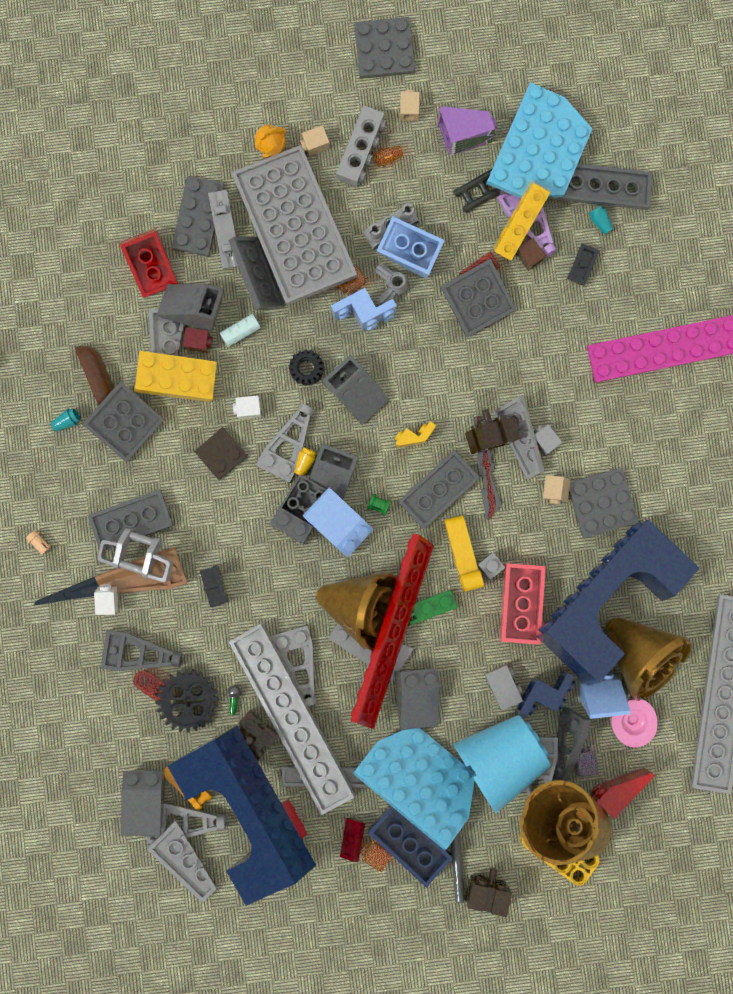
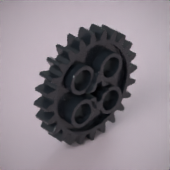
(186, 718)

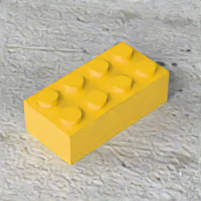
(175, 376)

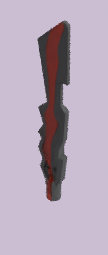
(485, 467)

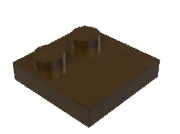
(220, 453)

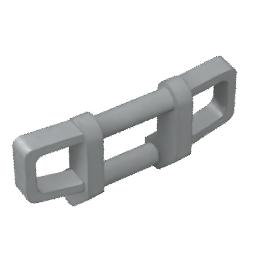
(151, 555)

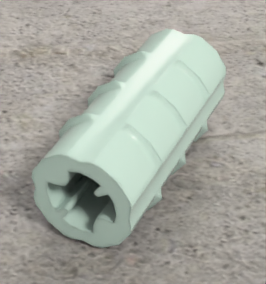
(240, 330)

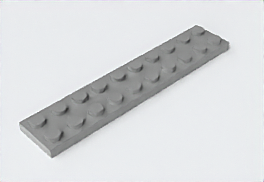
(292, 719)
(715, 736)

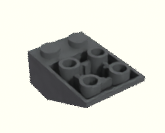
(191, 304)
(355, 389)
(334, 469)
(290, 517)

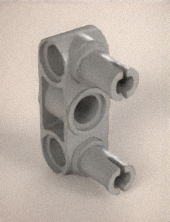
(377, 230)

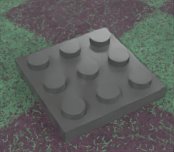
(384, 47)
(478, 298)
(123, 421)
(602, 503)

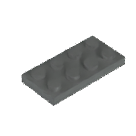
(195, 220)
(256, 273)
(438, 489)
(142, 515)

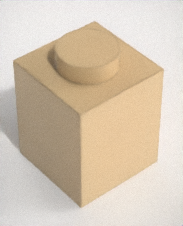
(409, 105)
(315, 141)
(556, 489)

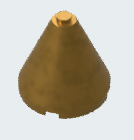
(359, 605)
(649, 655)

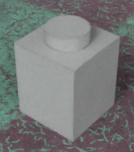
(546, 439)
(490, 566)

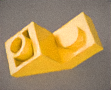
(409, 438)

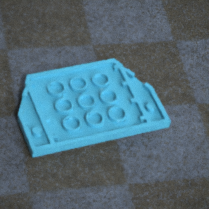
(541, 145)
(420, 783)

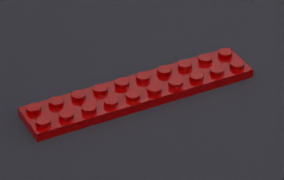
(392, 632)

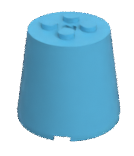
(504, 759)

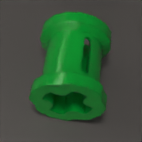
(379, 504)

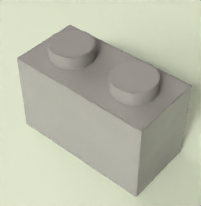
(504, 687)

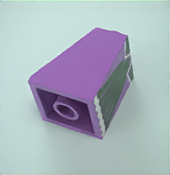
(465, 128)

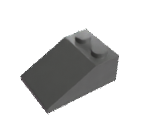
(417, 697)
(142, 803)

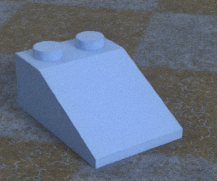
(410, 247)
(338, 522)
(604, 698)

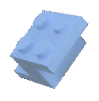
(364, 310)

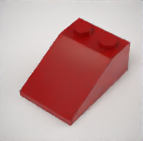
(148, 262)
(620, 791)

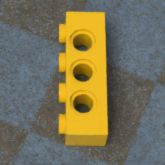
(521, 220)

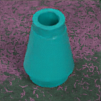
(601, 219)
(66, 420)

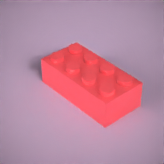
(522, 603)

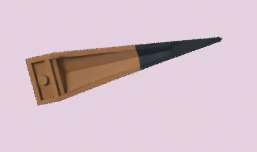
(124, 580)

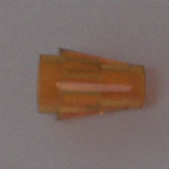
(387, 155)

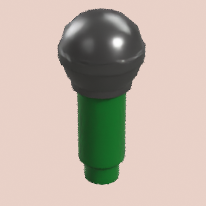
(234, 693)

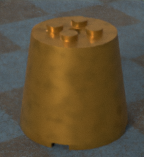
(552, 822)

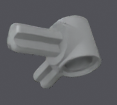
(390, 278)

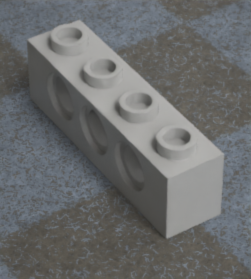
(367, 119)

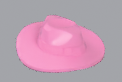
(638, 727)

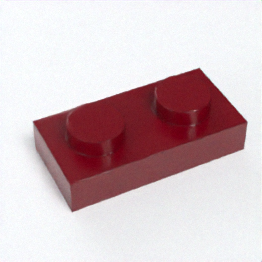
(352, 839)

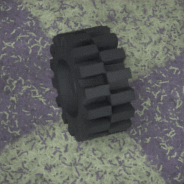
(306, 356)

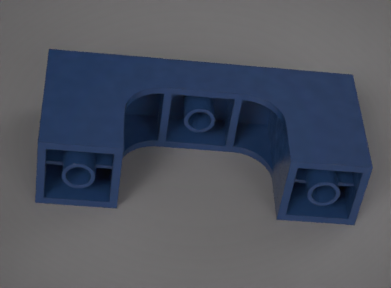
(574, 628)
(277, 850)

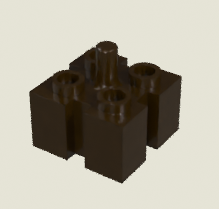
(492, 433)
(256, 734)
(488, 895)

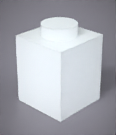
(247, 407)
(106, 600)

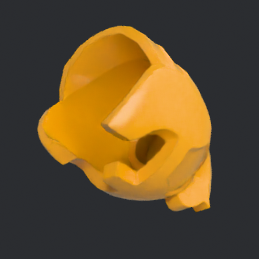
(270, 140)

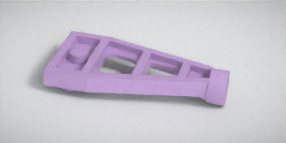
(509, 203)

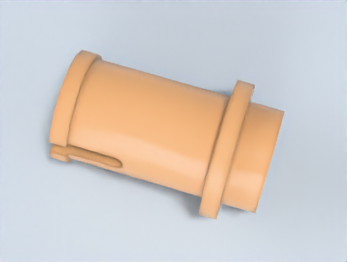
(38, 542)

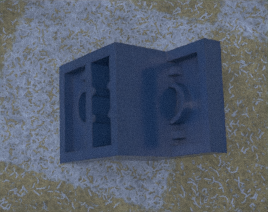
(546, 695)

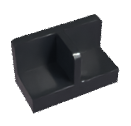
(214, 586)

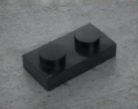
(583, 264)

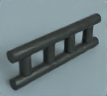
(487, 195)

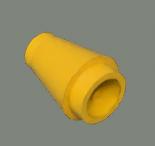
(305, 461)

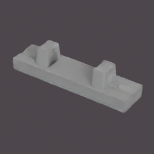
(223, 226)

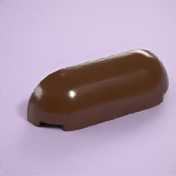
(95, 372)

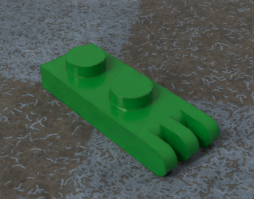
(433, 606)

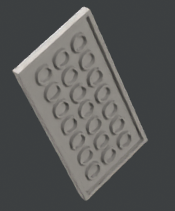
(294, 225)

